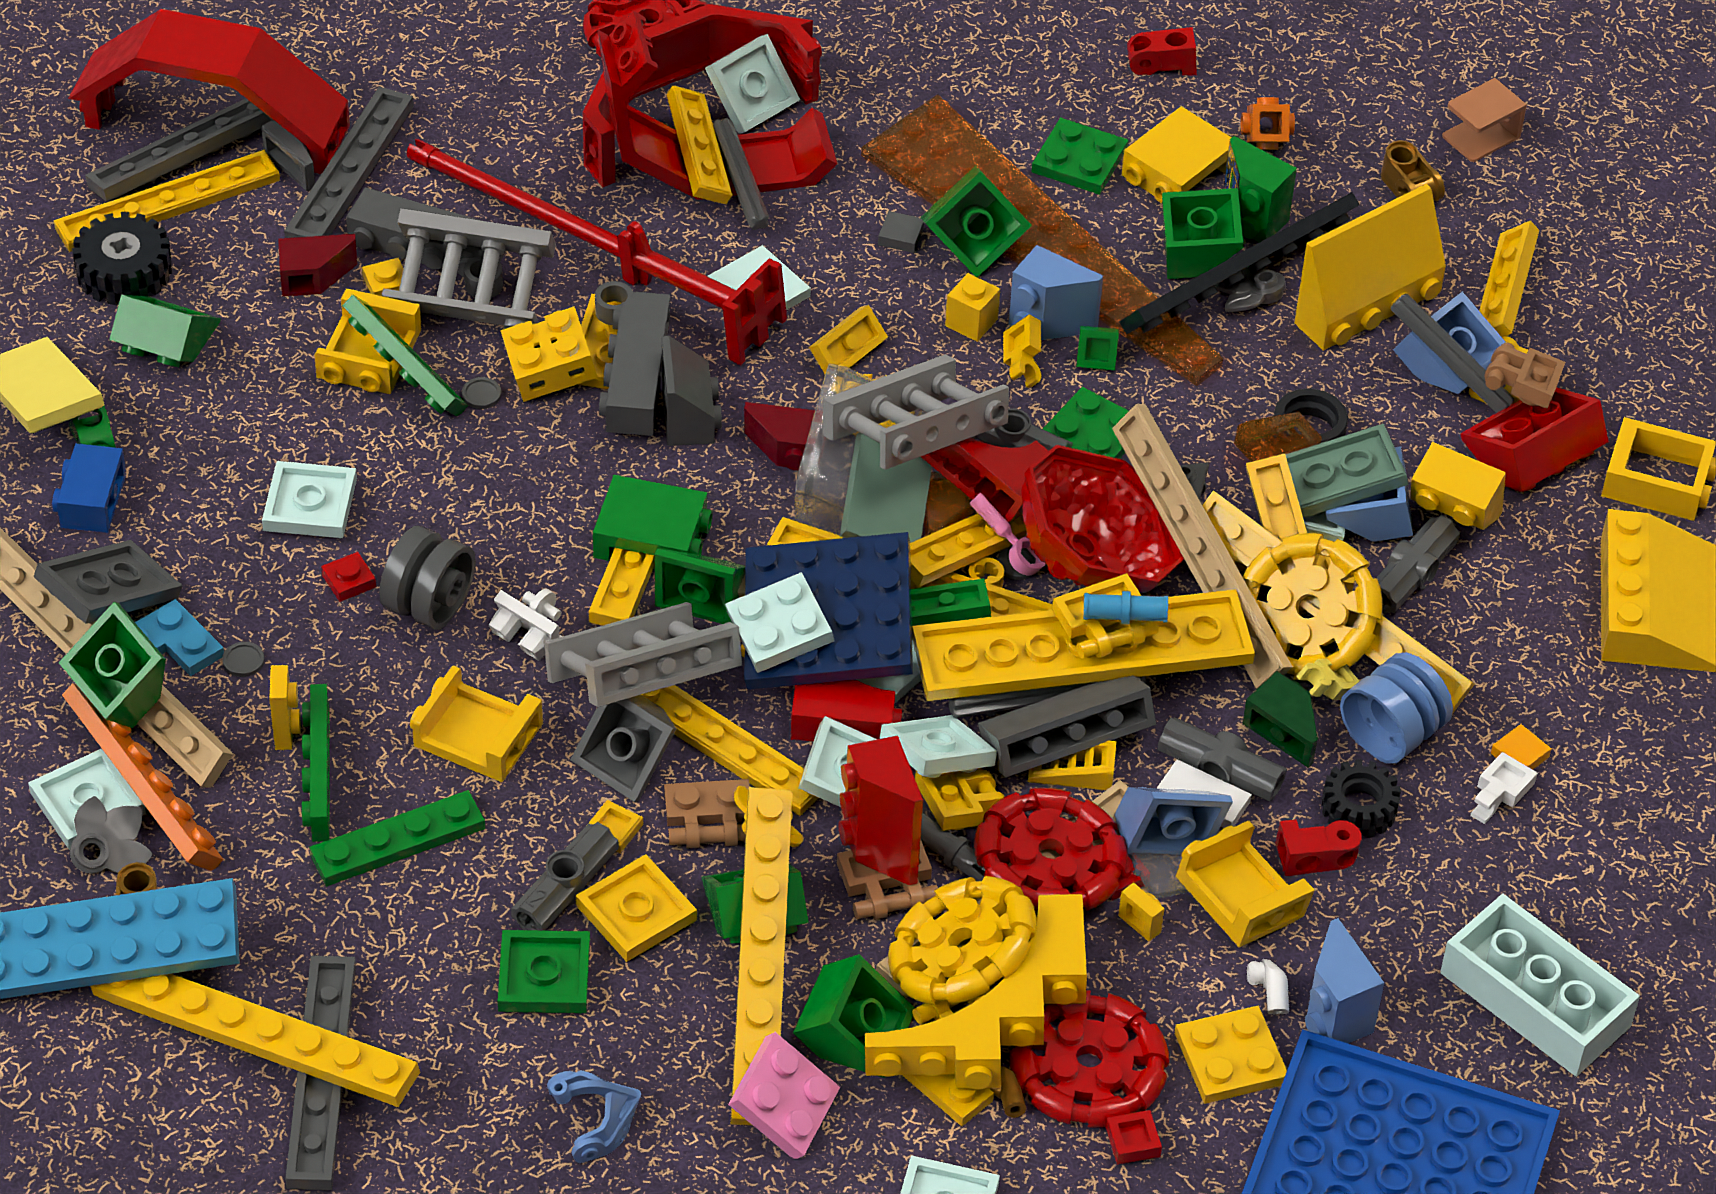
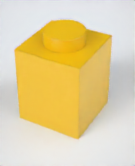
(972, 307)

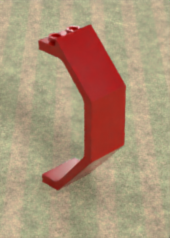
(690, 45)
(223, 56)
(776, 158)

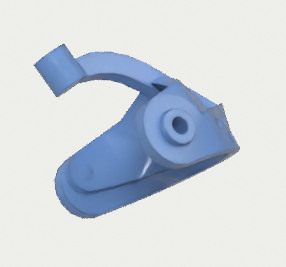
(619, 1111)

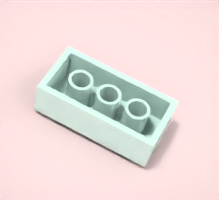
(1539, 984)

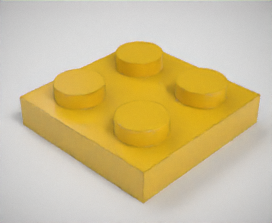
(636, 907)
(1231, 1054)

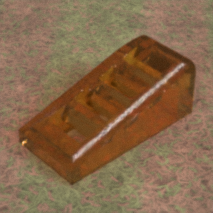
(1251, 436)

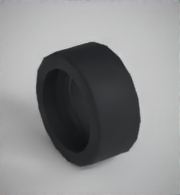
(1316, 404)

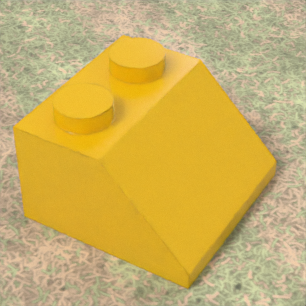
(1459, 487)

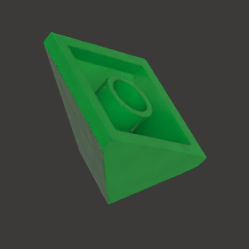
(698, 580)

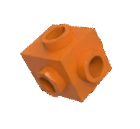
(1281, 119)

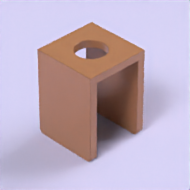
(1485, 120)

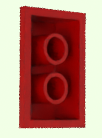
(1536, 440)
(882, 809)

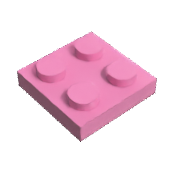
(784, 1095)

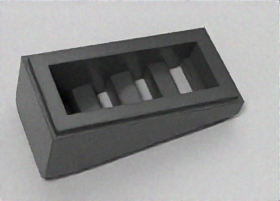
(288, 154)

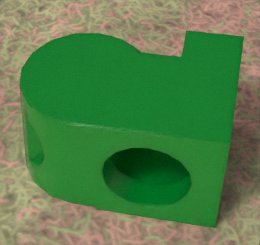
(93, 429)

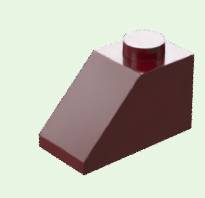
(779, 431)

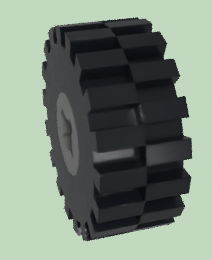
(122, 257)

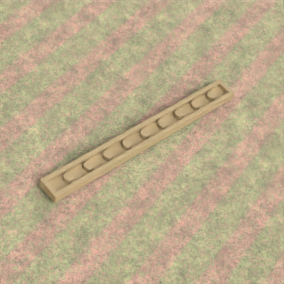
(166, 722)

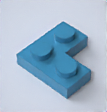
(181, 636)

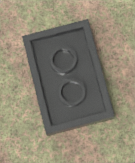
(105, 575)

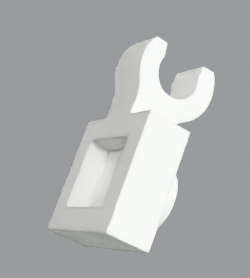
(1502, 781)

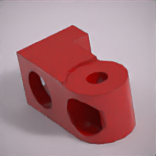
(1163, 51)
(1317, 847)

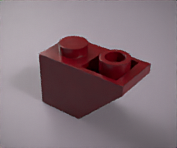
(315, 262)

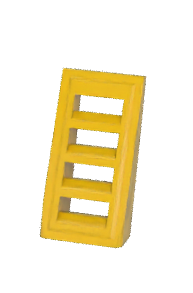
(1089, 776)

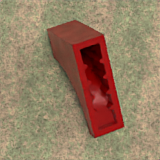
(988, 470)
(846, 702)

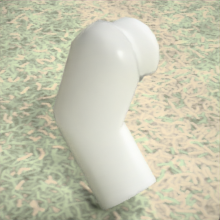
(1274, 982)

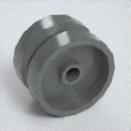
(427, 577)

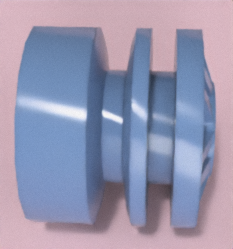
(1396, 707)

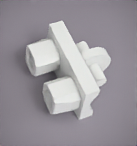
(514, 614)

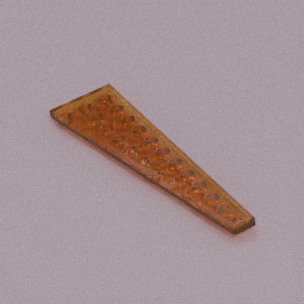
(939, 147)

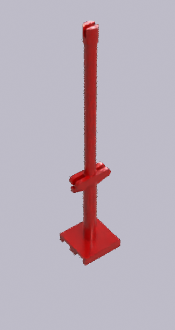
(745, 310)

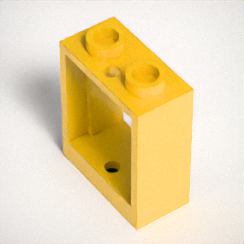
(1656, 492)

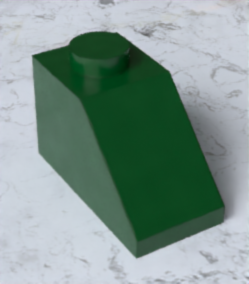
(1283, 716)

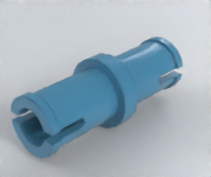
(1125, 607)

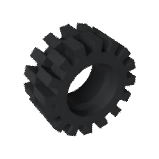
(1363, 780)

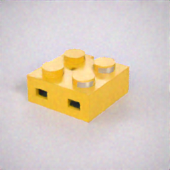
(549, 354)

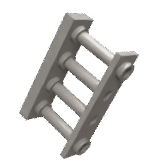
(457, 234)
(905, 391)
(643, 654)

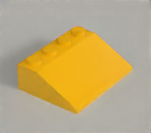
(1367, 265)
(1657, 594)

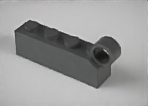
(376, 227)
(636, 355)
(1068, 723)

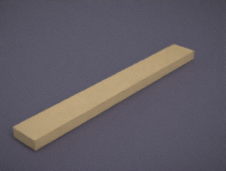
(1195, 533)

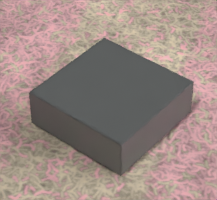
(901, 232)

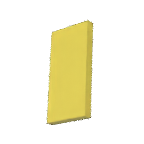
(44, 386)

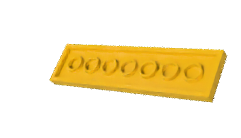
(1037, 653)

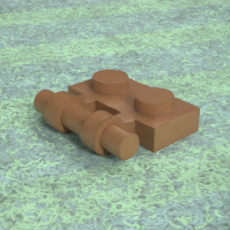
(1530, 374)
(704, 804)
(864, 880)

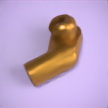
(1010, 1094)

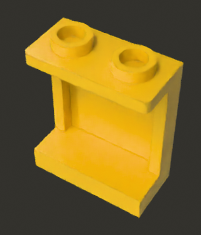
(1175, 154)
(352, 357)
(475, 726)
(1240, 885)

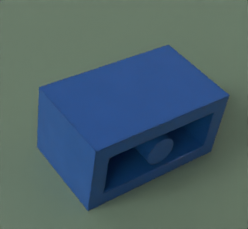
(90, 488)

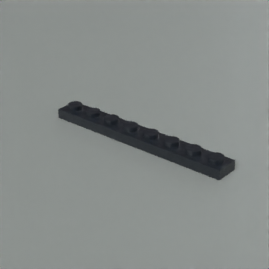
(1231, 272)

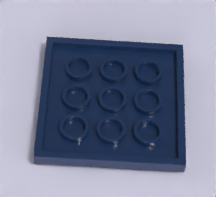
(862, 594)

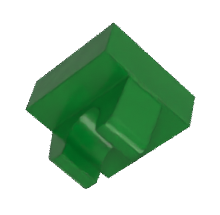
(1097, 347)

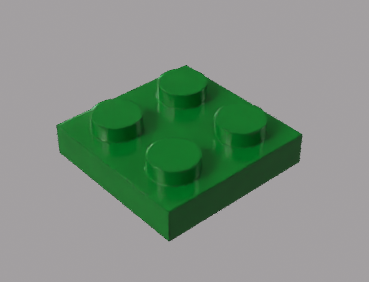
(1079, 156)
(1089, 423)
(544, 971)

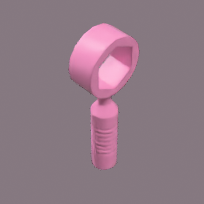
(1004, 529)

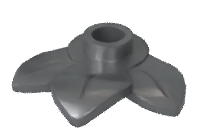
(1255, 289)
(112, 833)

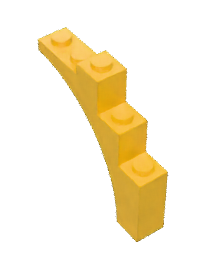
(1006, 1016)

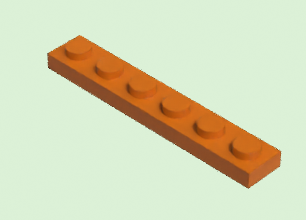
(147, 782)

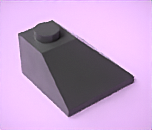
(625, 744)

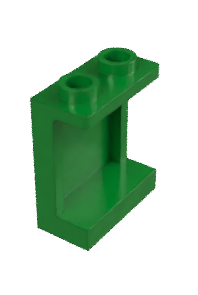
(650, 516)

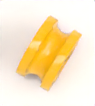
(990, 566)

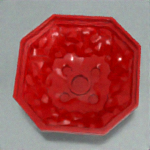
(1095, 520)

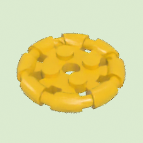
(1328, 586)
(979, 963)

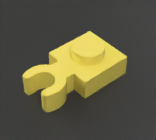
(1326, 681)

